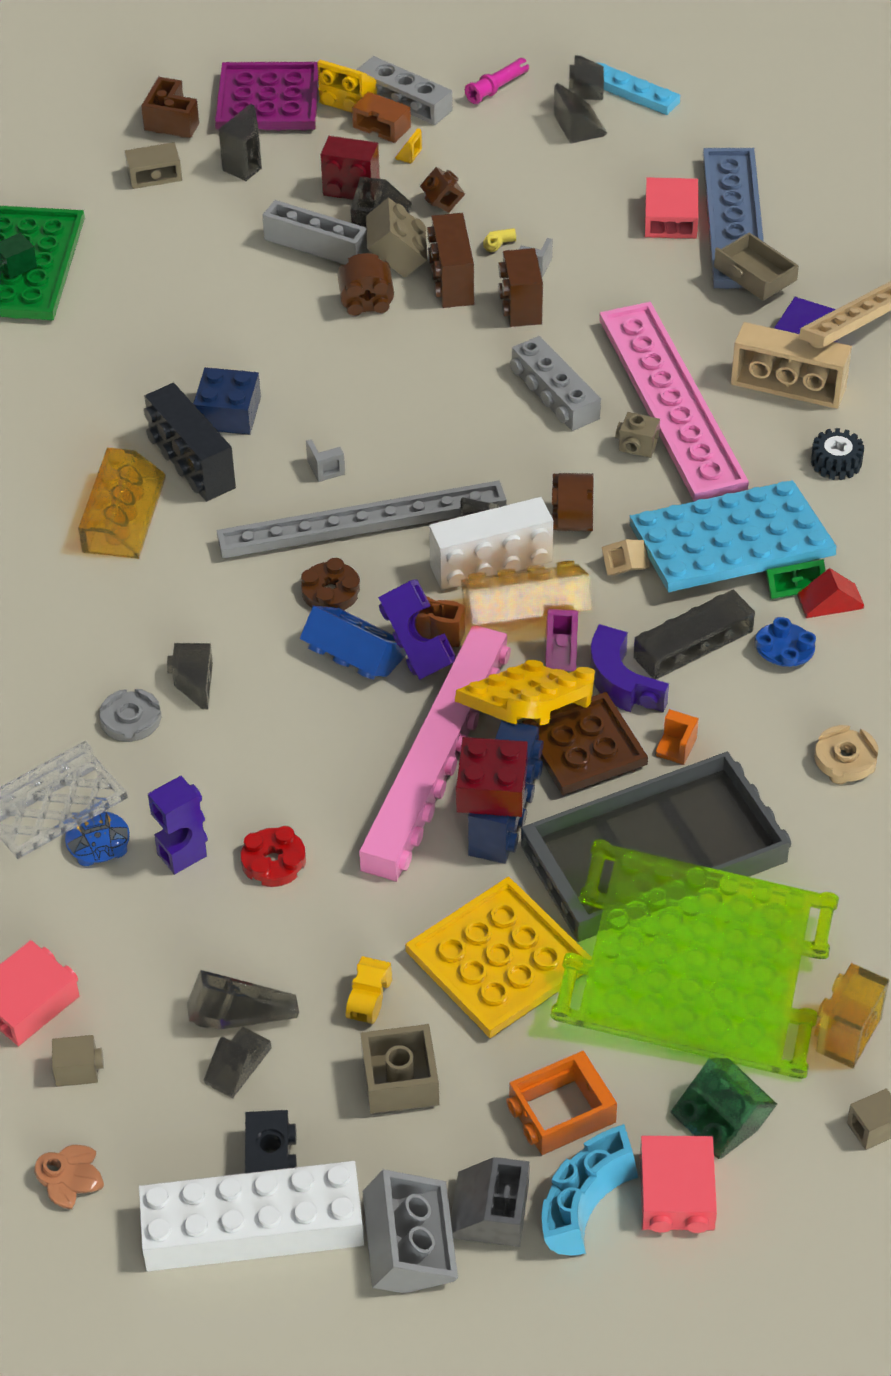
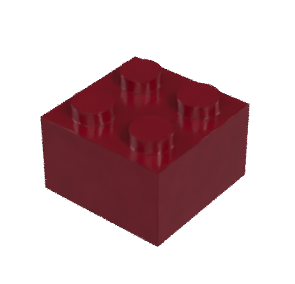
(345, 162)
(491, 777)

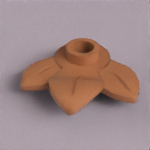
(73, 1176)

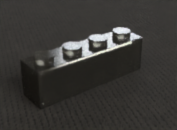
(693, 634)

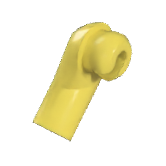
(496, 238)

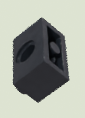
(269, 1131)

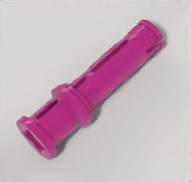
(489, 84)

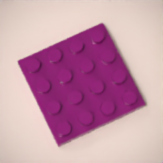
(280, 91)

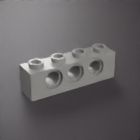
(425, 98)

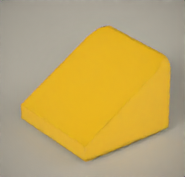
(411, 148)

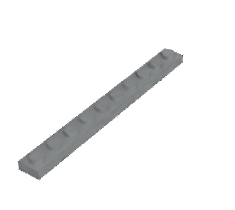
(353, 520)

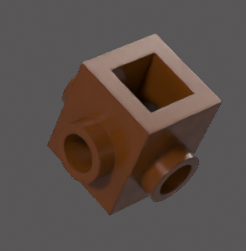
(442, 189)

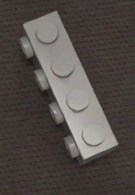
(313, 232)
(555, 383)

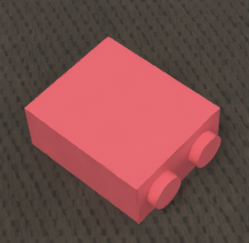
(671, 207)
(33, 991)
(677, 1183)

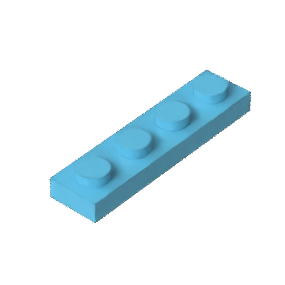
(639, 90)

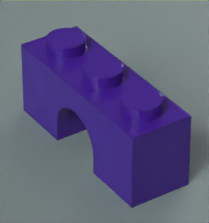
(402, 608)
(180, 815)

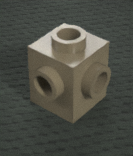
(638, 434)

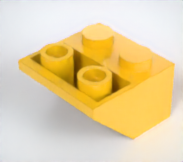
(342, 86)

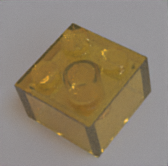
(850, 1014)

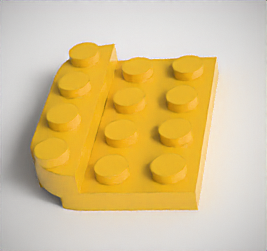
(528, 692)

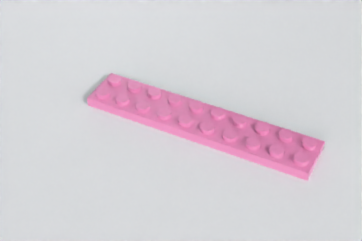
(673, 397)

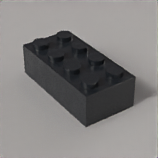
(189, 442)

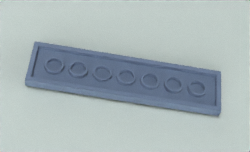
(731, 201)

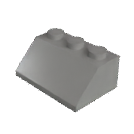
(409, 1232)

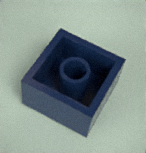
(229, 399)

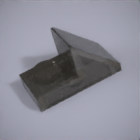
(236, 1061)

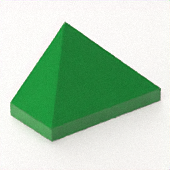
(793, 578)

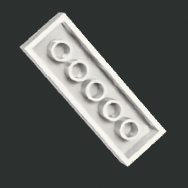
(250, 1216)

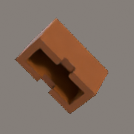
(381, 116)

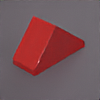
(829, 595)

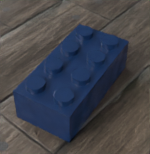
(495, 835)

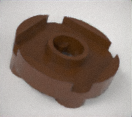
(330, 573)

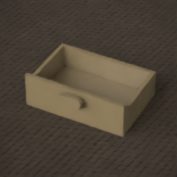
(756, 266)

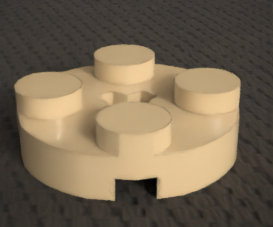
(846, 768)

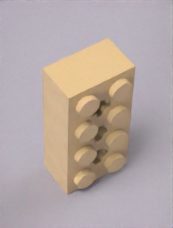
(789, 366)

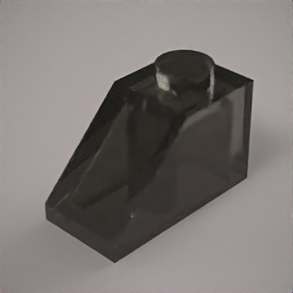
(192, 671)

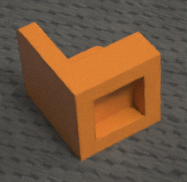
(678, 737)

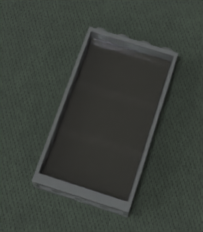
(689, 815)

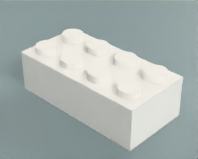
(491, 541)

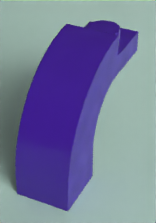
(620, 683)

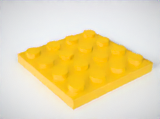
(496, 956)

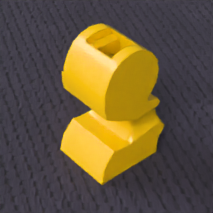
(367, 989)

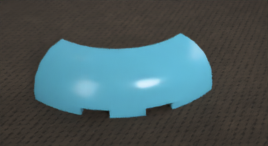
(580, 1187)

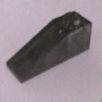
(233, 1003)

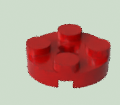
(268, 841)

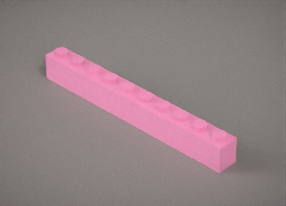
(431, 759)

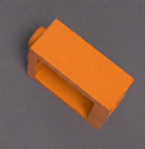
(570, 1069)

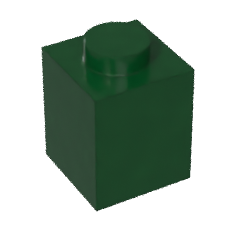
(16, 256)

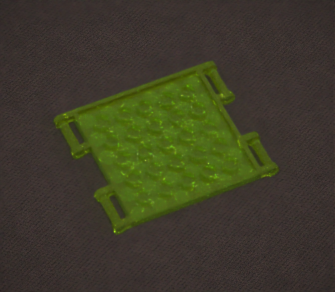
(696, 960)

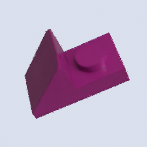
(561, 639)

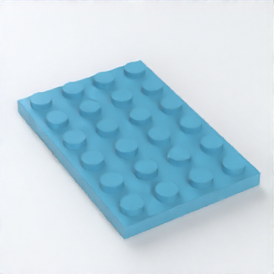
(732, 535)

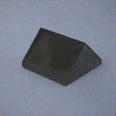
(576, 116)

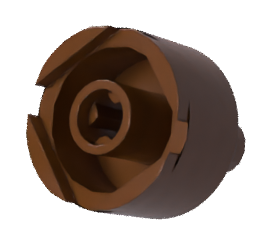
(365, 284)
(573, 501)

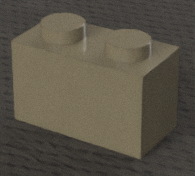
(153, 165)

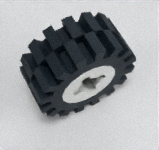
(837, 454)

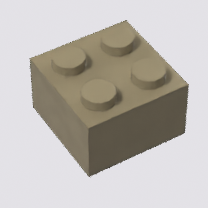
(396, 237)
(400, 1068)

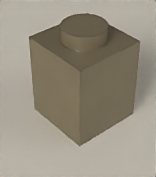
(76, 1060)
(871, 1119)

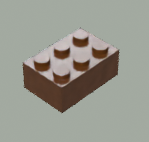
(451, 259)

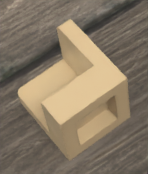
(625, 556)

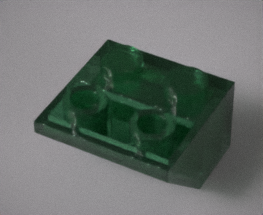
(723, 1105)

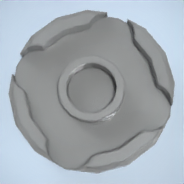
(130, 715)

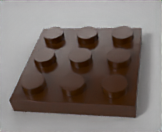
(588, 744)

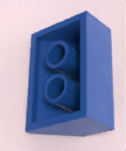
(352, 641)

